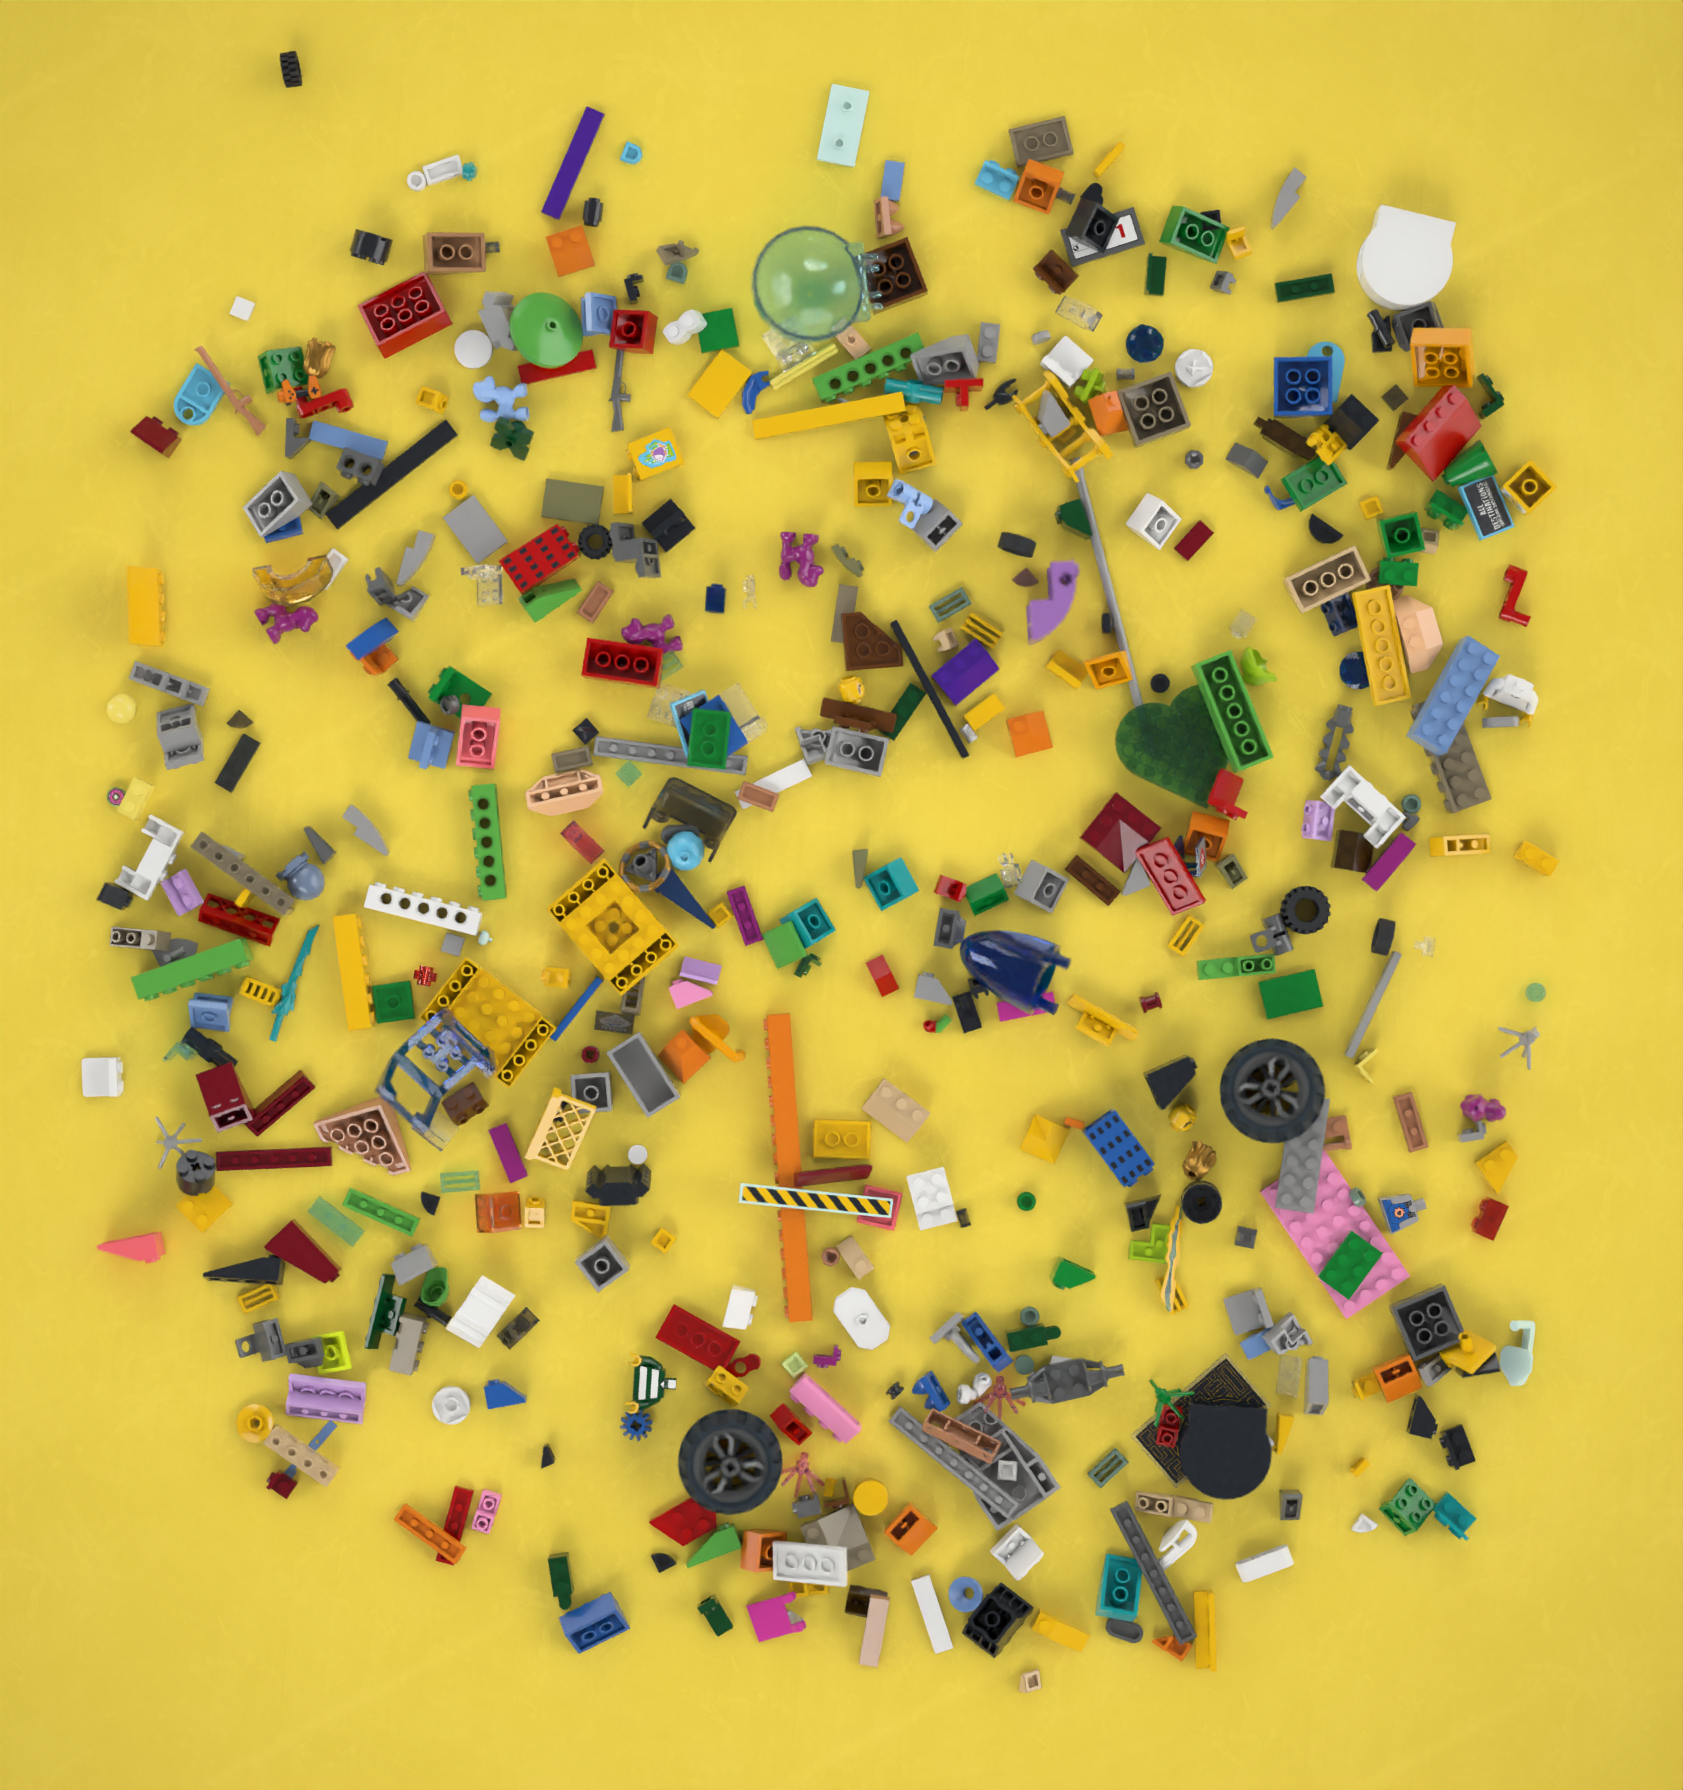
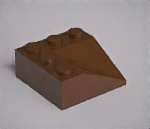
(897, 276)

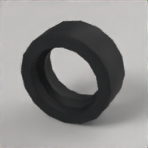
(1016, 544)
(1383, 936)

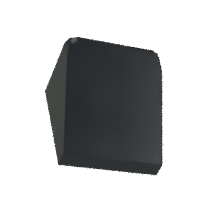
(547, 1457)

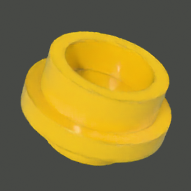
(458, 489)

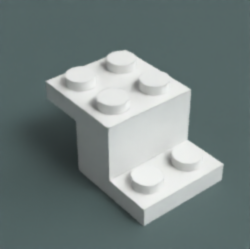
(931, 1198)

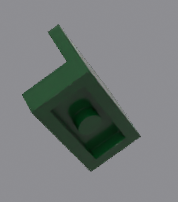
(1155, 275)

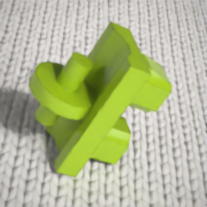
(1094, 386)

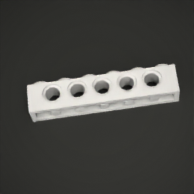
(375, 902)

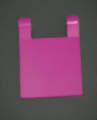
(771, 1617)

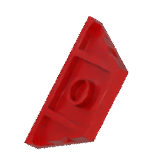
(685, 1522)

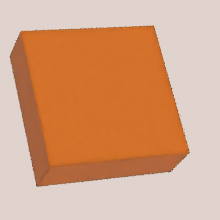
(1074, 1122)

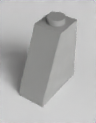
(1316, 1386)

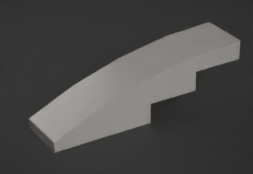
(169, 683)

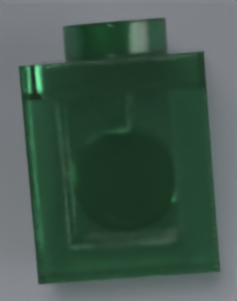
(803, 967)

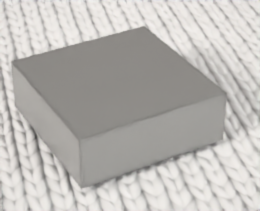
(453, 944)

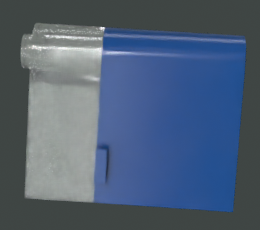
(744, 722)

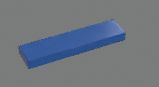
(576, 1008)

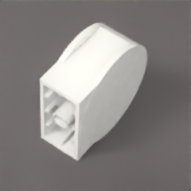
(1405, 258)

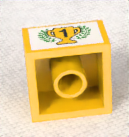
(1527, 487)

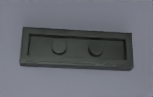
(237, 763)

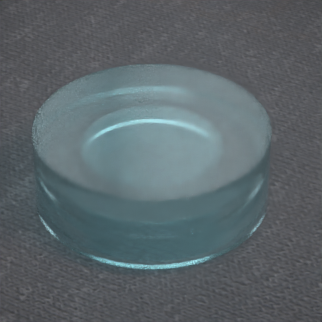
(1535, 992)

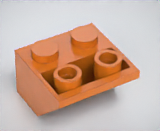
(1397, 1377)
(910, 1529)

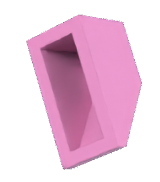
(687, 993)

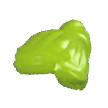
(1254, 668)

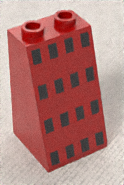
(540, 558)

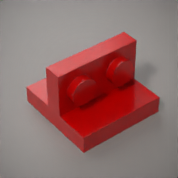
(961, 388)

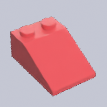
(478, 736)
(139, 1248)

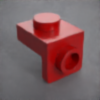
(950, 888)

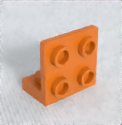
(378, 661)

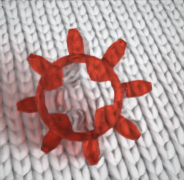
(425, 976)

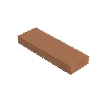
(1410, 1122)

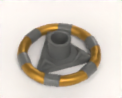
(645, 866)

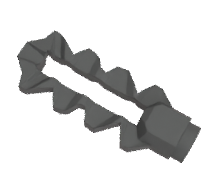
(1341, 719)

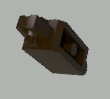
(1284, 438)

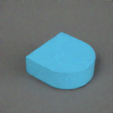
(631, 154)

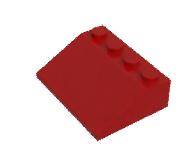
(404, 315)
(1439, 431)

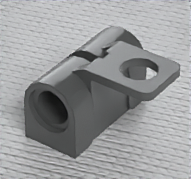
(1276, 936)
(266, 1340)

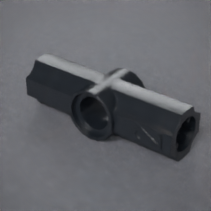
(208, 1048)

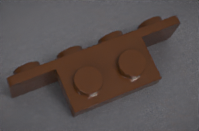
(857, 716)

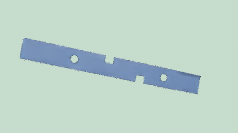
(321, 1436)

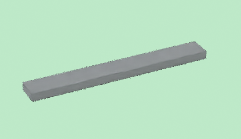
(659, 754)
(955, 1463)

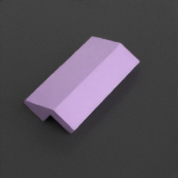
(326, 1398)

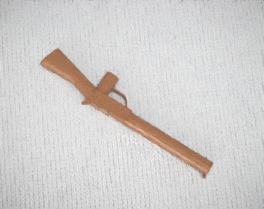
(239, 405)

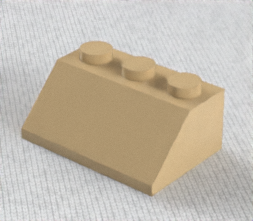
(895, 1110)

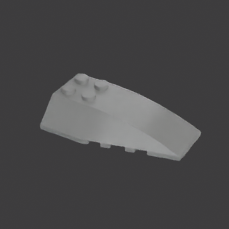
(1033, 1477)

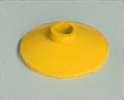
(246, 1423)

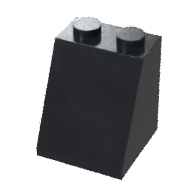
(1169, 1079)

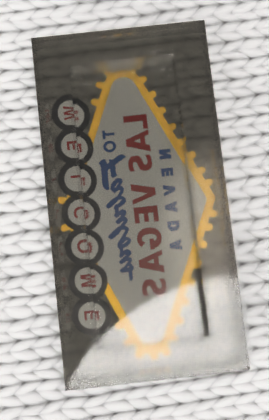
(614, 1022)

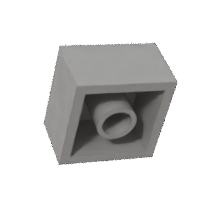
(593, 1089)
(602, 1263)

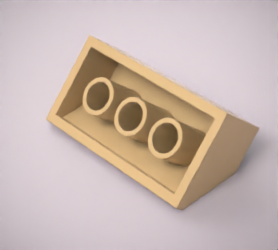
(1327, 579)

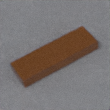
(1092, 880)

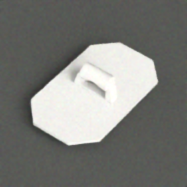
(861, 1318)

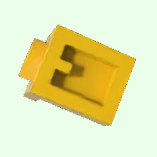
(432, 400)
(535, 1212)
(1365, 1386)

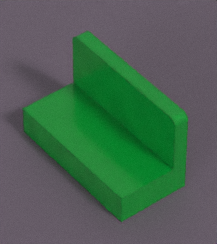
(986, 894)

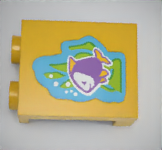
(654, 454)

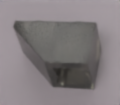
(518, 1328)

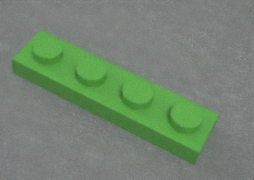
(381, 1211)

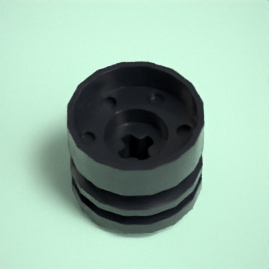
(1205, 1212)

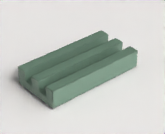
(935, 613)
(1112, 1463)

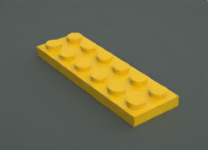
(1381, 645)

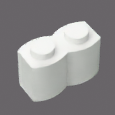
(688, 324)

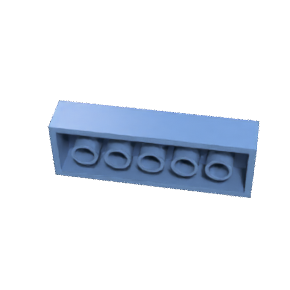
(1453, 696)

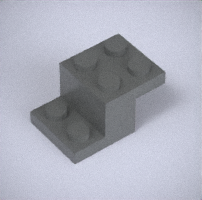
(631, 550)

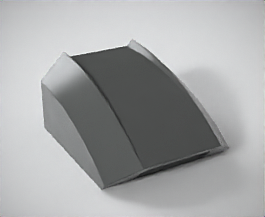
(1421, 316)

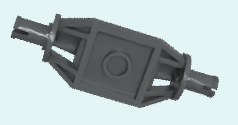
(1066, 1381)

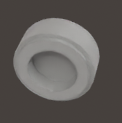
(1041, 337)

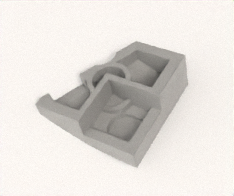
(813, 744)
(1286, 1335)

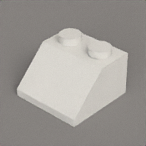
(1153, 521)
(739, 1307)

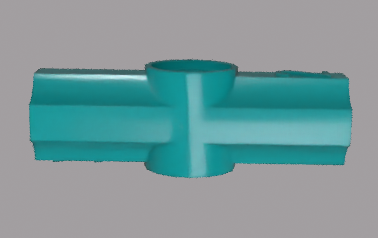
(914, 391)

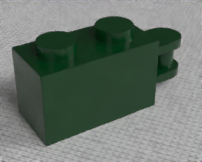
(1031, 1336)
(561, 1578)

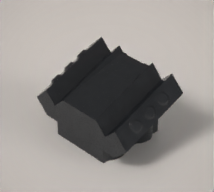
(618, 1184)
(997, 1619)

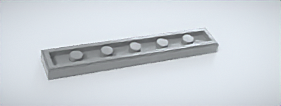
(1372, 1004)

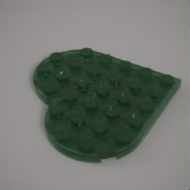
(1173, 745)

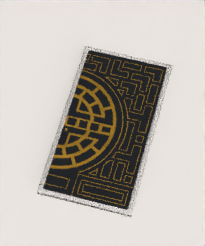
(1220, 1383)

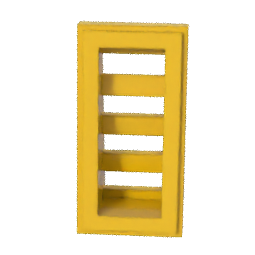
(245, 985)
(1283, 1426)

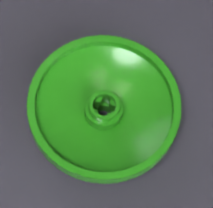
(546, 330)

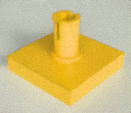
(1469, 1352)

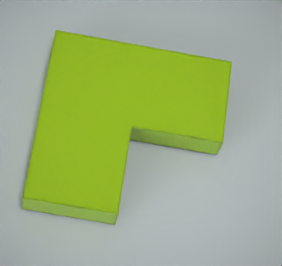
(1155, 1249)

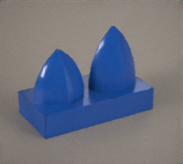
(929, 1385)

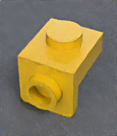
(1237, 243)

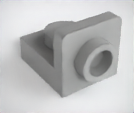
(1471, 1135)

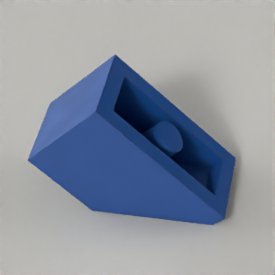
(502, 1394)

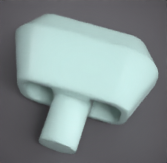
(484, 937)

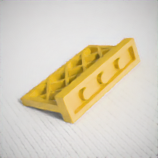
(546, 1120)

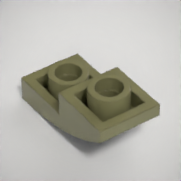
(852, 565)

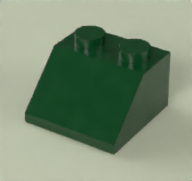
(1073, 518)

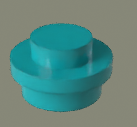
(469, 171)

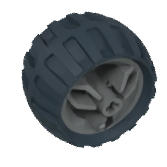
(1270, 1054)
(755, 1486)

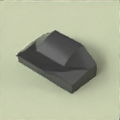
(949, 928)
(306, 1352)

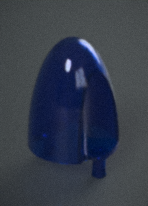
(1014, 967)

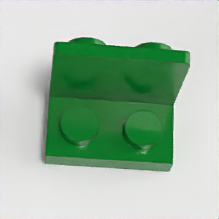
(280, 366)
(1446, 510)
(1408, 1508)

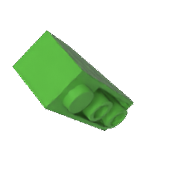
(546, 598)

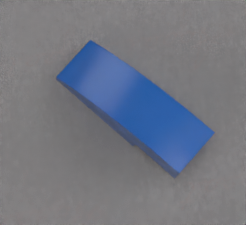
(372, 638)

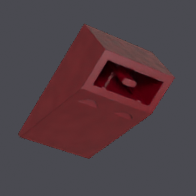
(225, 1097)

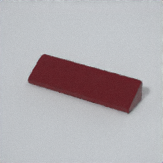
(280, 1102)
(832, 1175)

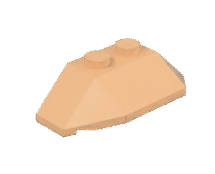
(1417, 633)
(564, 792)

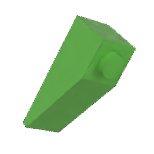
(719, 1543)

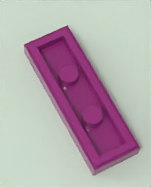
(744, 915)
(508, 1152)

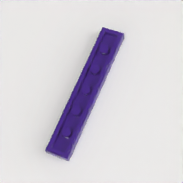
(572, 163)

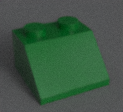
(1400, 534)
(1070, 1274)

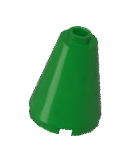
(1469, 466)

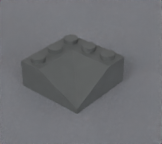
(1427, 1321)

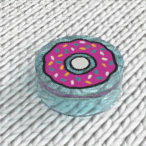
(115, 796)

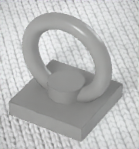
(950, 1331)

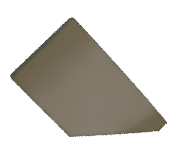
(675, 253)

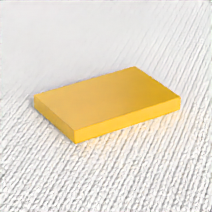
(719, 384)
(841, 1139)

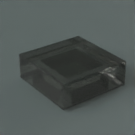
(1394, 397)

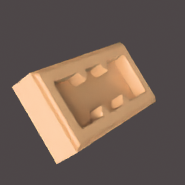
(853, 343)

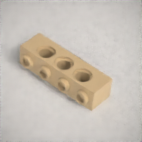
(301, 1455)

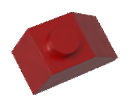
(790, 1424)

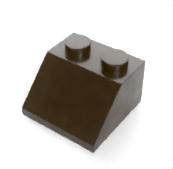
(1352, 852)

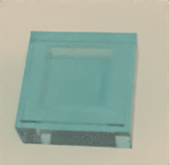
(628, 773)

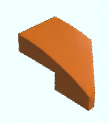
(1172, 1646)

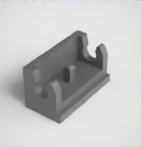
(381, 588)

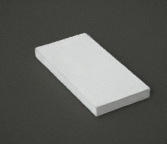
(810, 1563)

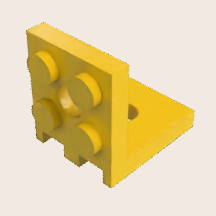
(910, 437)

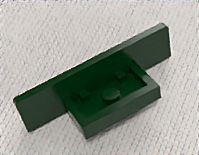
(386, 1312)

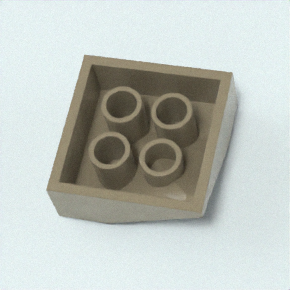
(1153, 409)
(841, 1529)

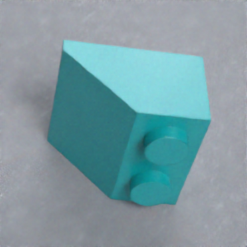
(891, 884)
(810, 923)

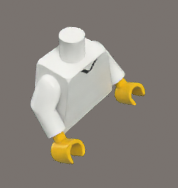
(1512, 692)

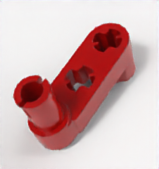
(338, 399)
(1516, 577)

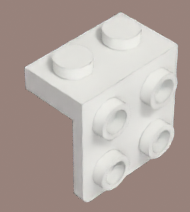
(102, 1077)
(1017, 1552)

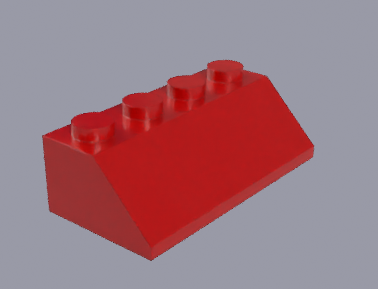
(623, 663)

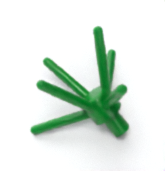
(1164, 1397)

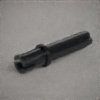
(403, 695)

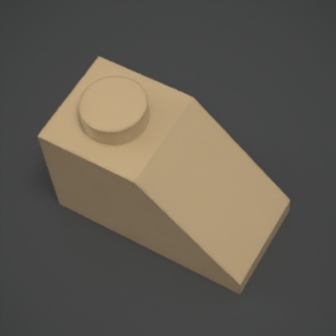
(855, 1257)

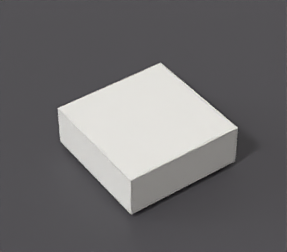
(242, 308)
(1007, 1470)

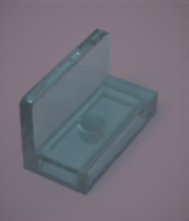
(183, 1049)

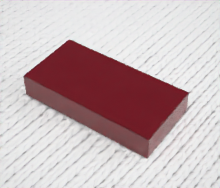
(1193, 540)

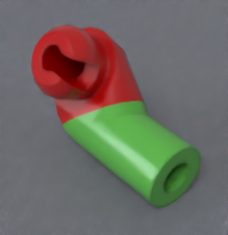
(936, 1026)

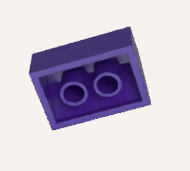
(965, 672)

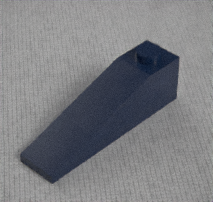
(678, 893)

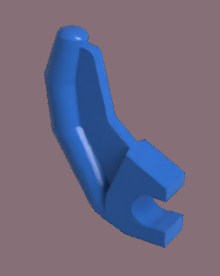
(752, 389)

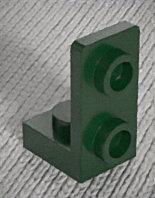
(1496, 397)
(715, 1615)

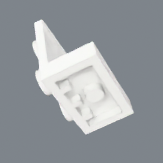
(1066, 362)

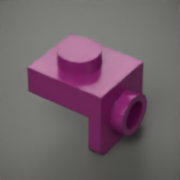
(824, 1360)

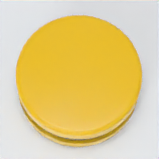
(870, 1497)

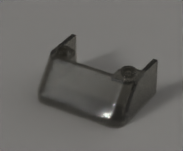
(694, 807)

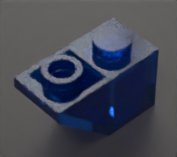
(715, 599)

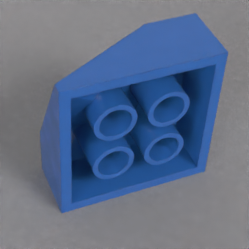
(1302, 386)

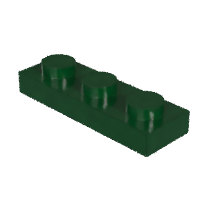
(1304, 288)
(904, 708)

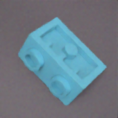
(997, 180)

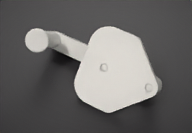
(1178, 1548)

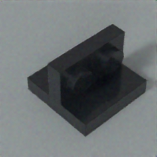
(668, 525)

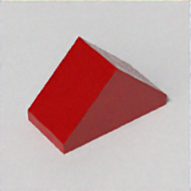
(882, 975)

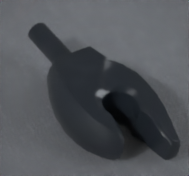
(1000, 395)

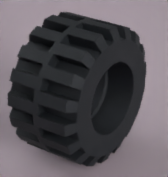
(1320, 902)

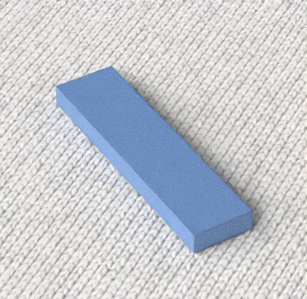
(344, 438)

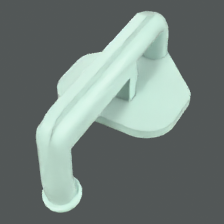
(1517, 1361)

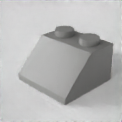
(1041, 886)
(413, 1264)

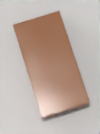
(595, 602)
(758, 796)

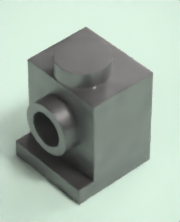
(807, 1505)

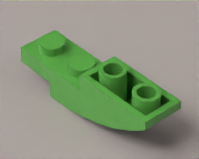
(1236, 966)

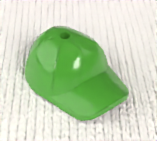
(435, 1287)

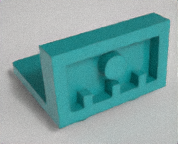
(1452, 1513)

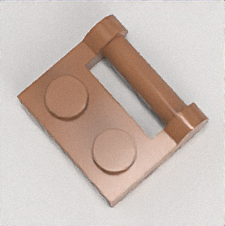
(1337, 1127)

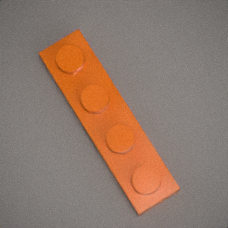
(430, 1533)

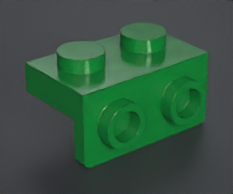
(1397, 573)

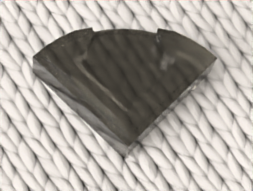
(240, 720)

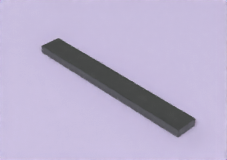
(1153, 1572)

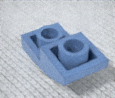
(1255, 1344)

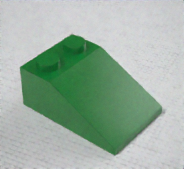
(1185, 233)

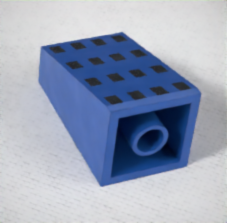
(1119, 1148)

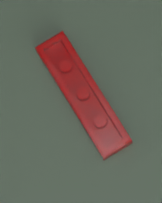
(532, 373)
(457, 1516)

